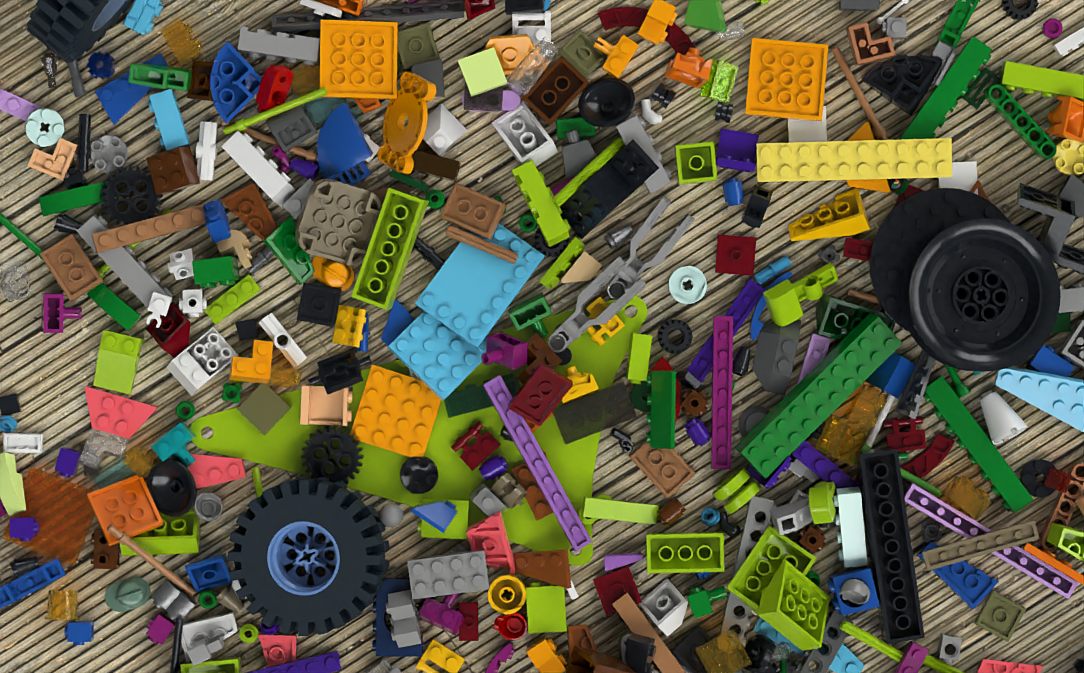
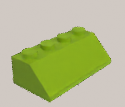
(175, 536)
(685, 552)

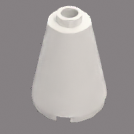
(1000, 418)

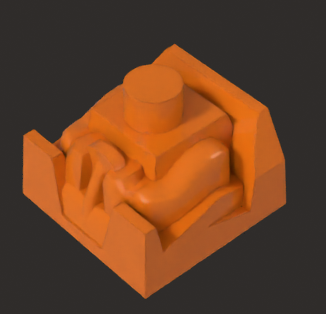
(689, 68)
(1067, 119)

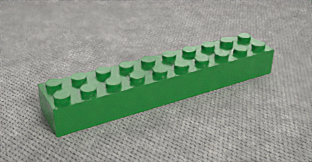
(818, 395)

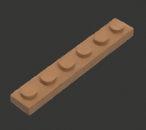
(148, 229)

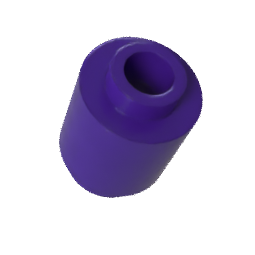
(697, 432)
(493, 467)

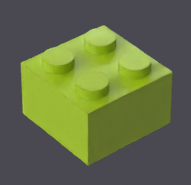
(695, 163)

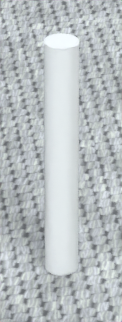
(881, 417)

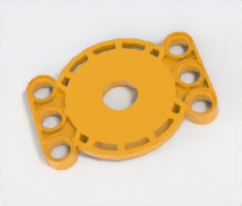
(402, 142)

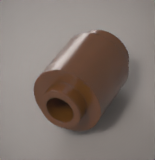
(671, 512)

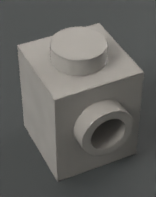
(894, 27)

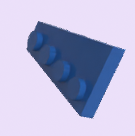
(120, 96)

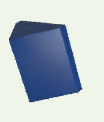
(892, 375)
(209, 572)

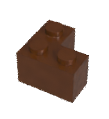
(538, 352)

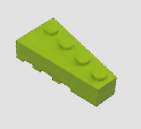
(541, 204)
(1067, 539)

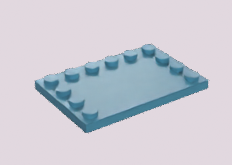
(478, 287)

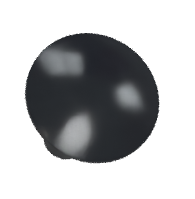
(419, 475)

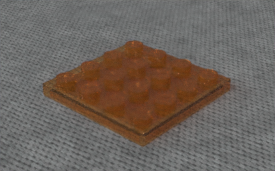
(62, 515)

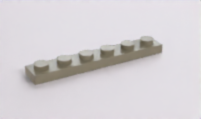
(980, 545)

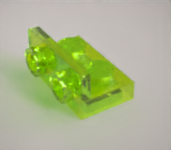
(720, 81)

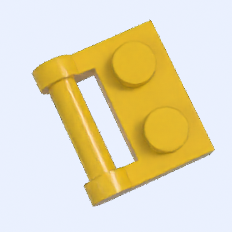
(441, 656)

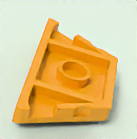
(511, 50)
(881, 185)

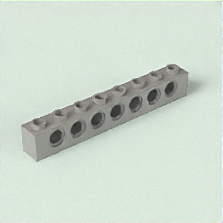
(755, 505)

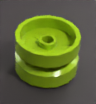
(738, 493)

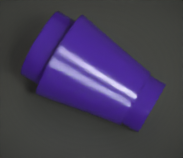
(305, 168)

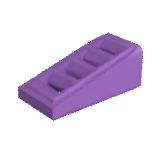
(617, 560)

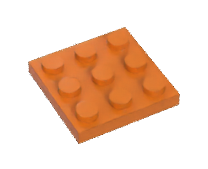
(126, 506)

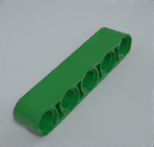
(1029, 124)

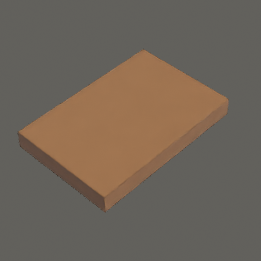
(473, 211)
(71, 267)
(663, 468)

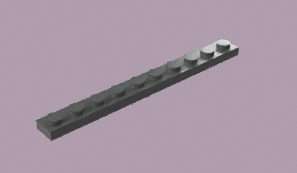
(393, 13)

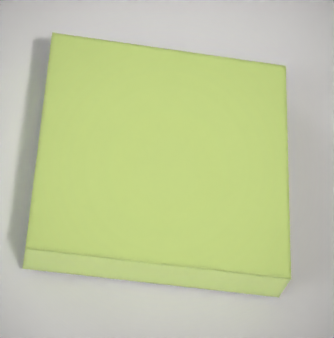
(482, 71)

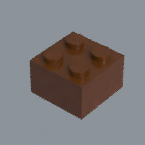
(173, 170)

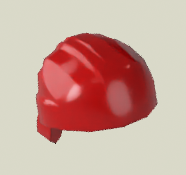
(511, 626)

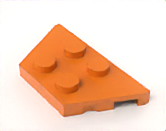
(1049, 558)

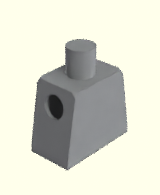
(487, 500)

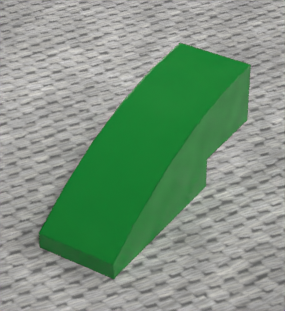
(160, 76)
(115, 306)

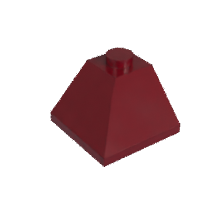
(173, 331)

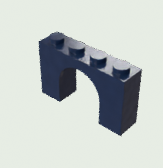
(384, 644)

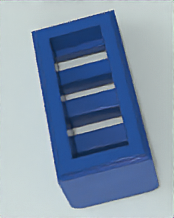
(360, 177)

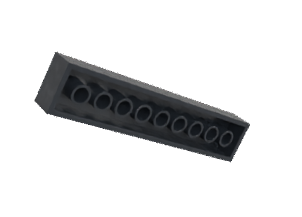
(889, 544)

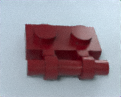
(906, 440)
(479, 450)

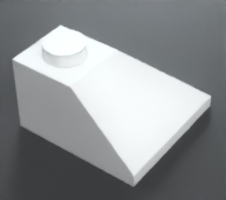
(442, 130)
(665, 607)

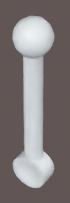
(881, 19)

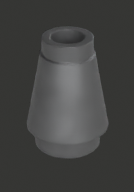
(617, 236)

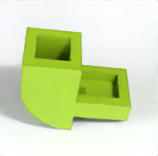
(821, 502)

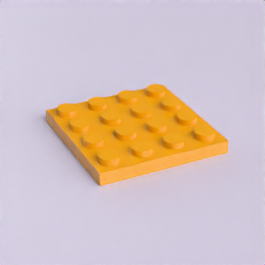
(358, 59)
(786, 79)
(396, 412)

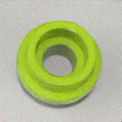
(253, 629)

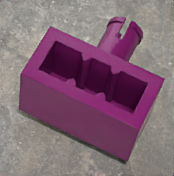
(54, 312)
(505, 350)
(442, 614)

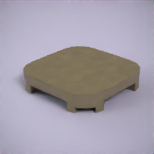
(337, 221)

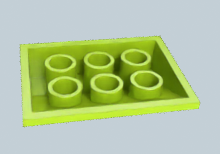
(762, 565)
(795, 607)

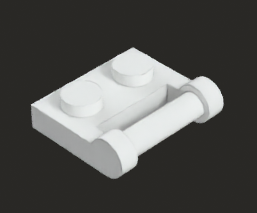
(535, 33)

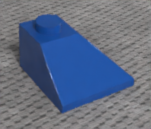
(436, 513)

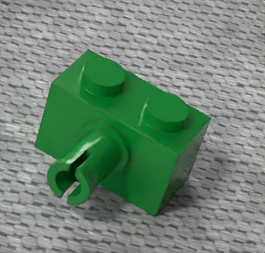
(530, 313)
(701, 599)

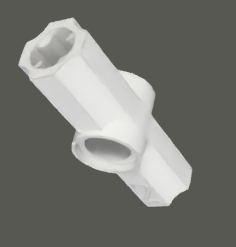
(206, 150)
(275, 330)

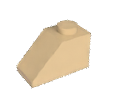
(583, 270)

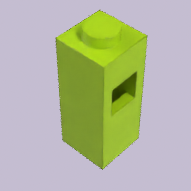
(638, 358)

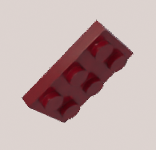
(540, 394)

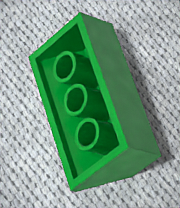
(661, 409)

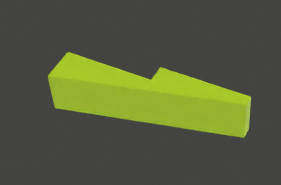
(620, 510)

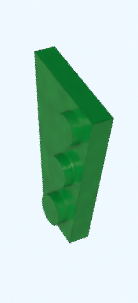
(285, 248)

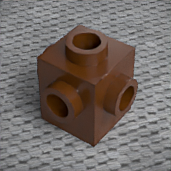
(687, 397)
(807, 532)

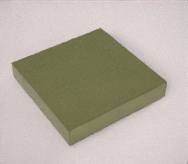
(416, 45)
(581, 54)
(264, 408)
(1000, 615)

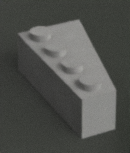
(279, 46)
(632, 129)

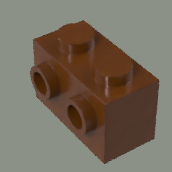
(104, 555)

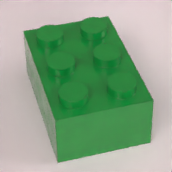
(216, 270)

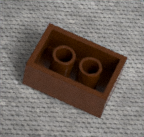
(555, 91)

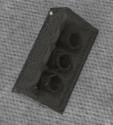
(594, 412)

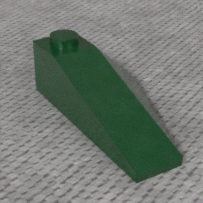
(839, 317)

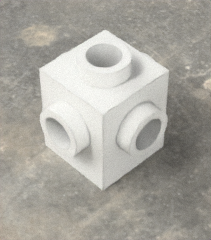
(181, 264)
(192, 295)

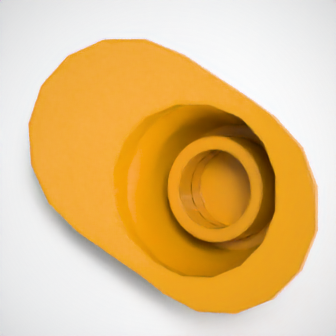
(333, 273)

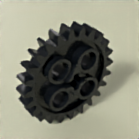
(130, 178)
(348, 448)

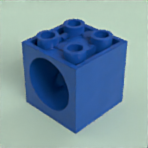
(836, 582)

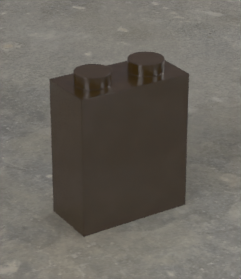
(435, 166)

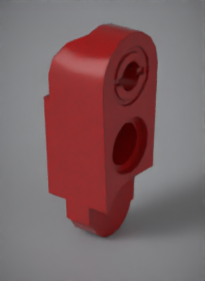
(274, 87)

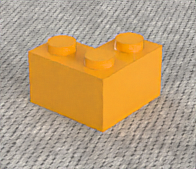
(657, 19)
(257, 367)
(544, 656)

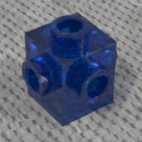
(106, 70)

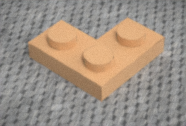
(56, 164)

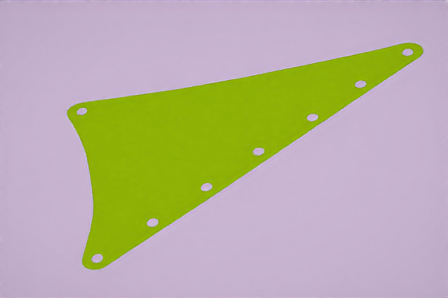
(456, 481)

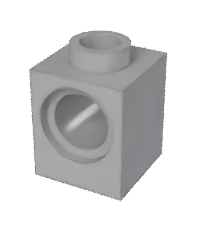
(944, 640)

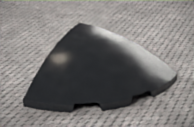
(903, 79)

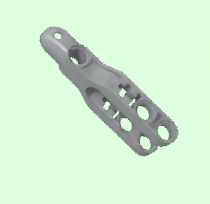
(633, 269)
(579, 322)

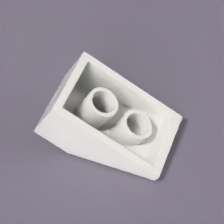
(525, 136)

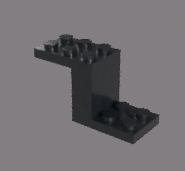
(607, 189)
(1059, 219)

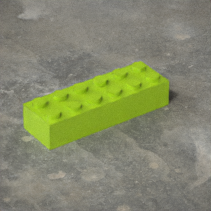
(390, 248)

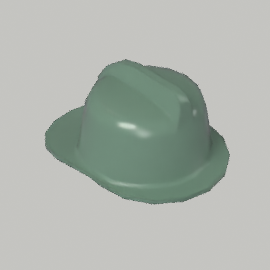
(127, 594)

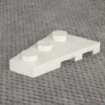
(212, 626)

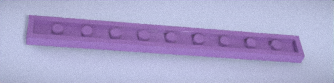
(537, 464)

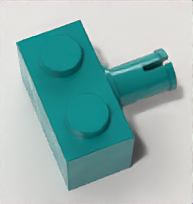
(174, 444)

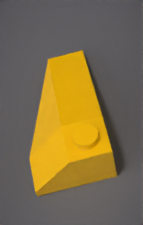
(839, 218)

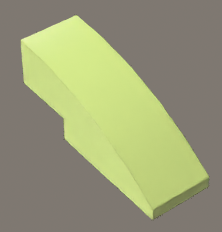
(11, 485)

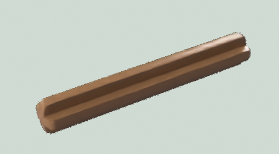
(481, 244)

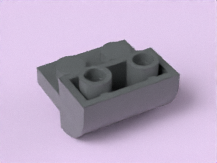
(291, 127)

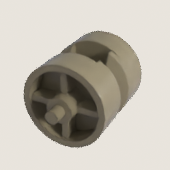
(509, 491)

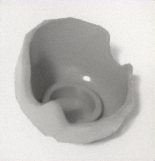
(208, 506)
(855, 591)

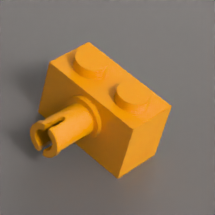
(617, 55)

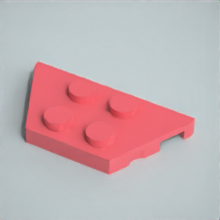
(116, 413)
(492, 536)

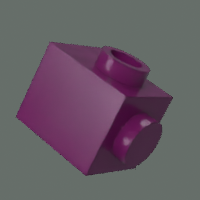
(160, 628)

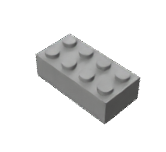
(448, 574)

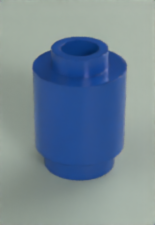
(733, 192)

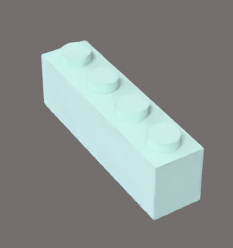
(851, 526)

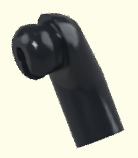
(623, 439)
(728, 528)

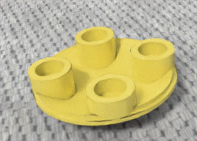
(1069, 157)

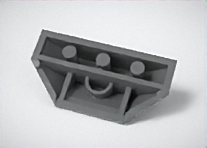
(776, 356)

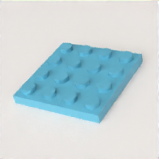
(436, 354)

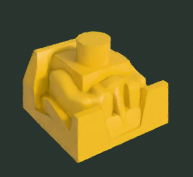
(582, 385)

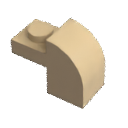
(236, 244)

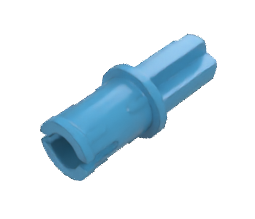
(773, 270)

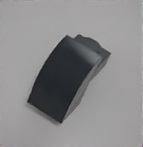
(756, 207)

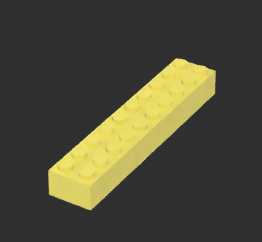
(854, 160)

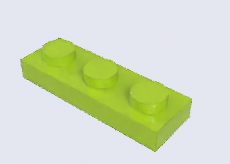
(562, 264)
(232, 299)

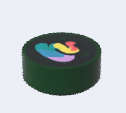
(898, 186)

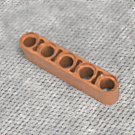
(1056, 513)

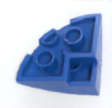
(232, 82)
(341, 142)

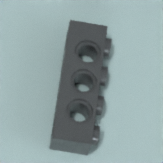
(831, 646)

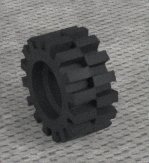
(1017, 13)
(546, 250)
(686, 333)

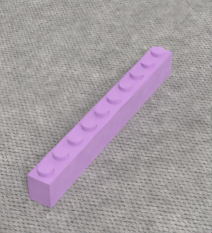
(969, 528)

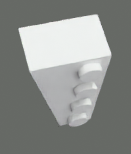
(260, 169)

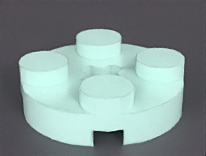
(44, 115)
(697, 280)

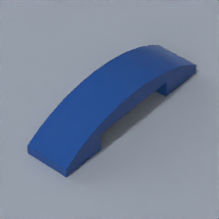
(755, 325)
(31, 582)

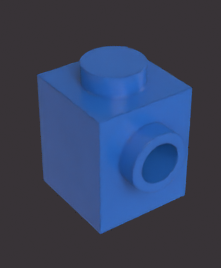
(79, 632)

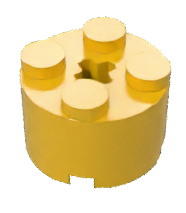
(502, 603)

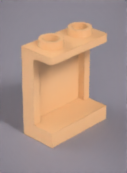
(325, 408)

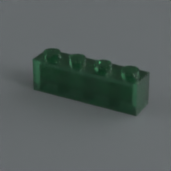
(476, 398)

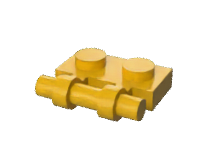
(345, 326)
(610, 328)

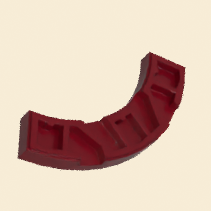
(635, 17)
(928, 459)

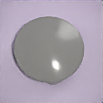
(108, 153)

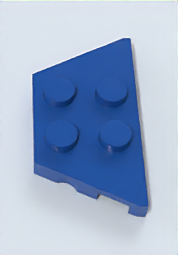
(397, 322)

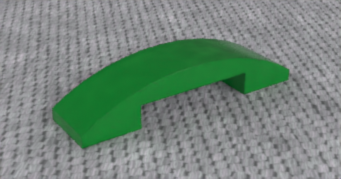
(957, 21)
(72, 199)

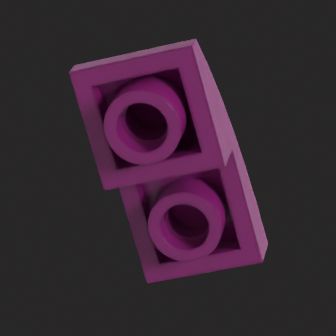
(503, 654)

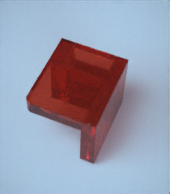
(1058, 480)

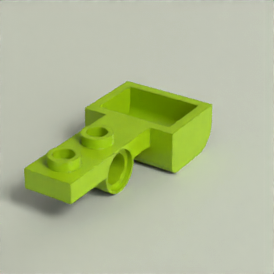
(785, 298)

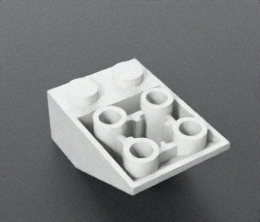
(202, 361)

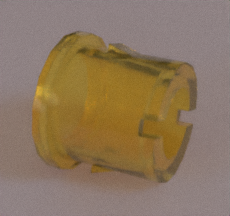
(62, 605)

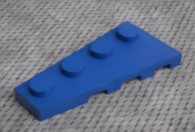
(963, 579)

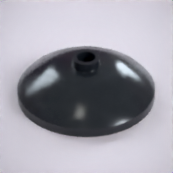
(606, 95)
(164, 488)

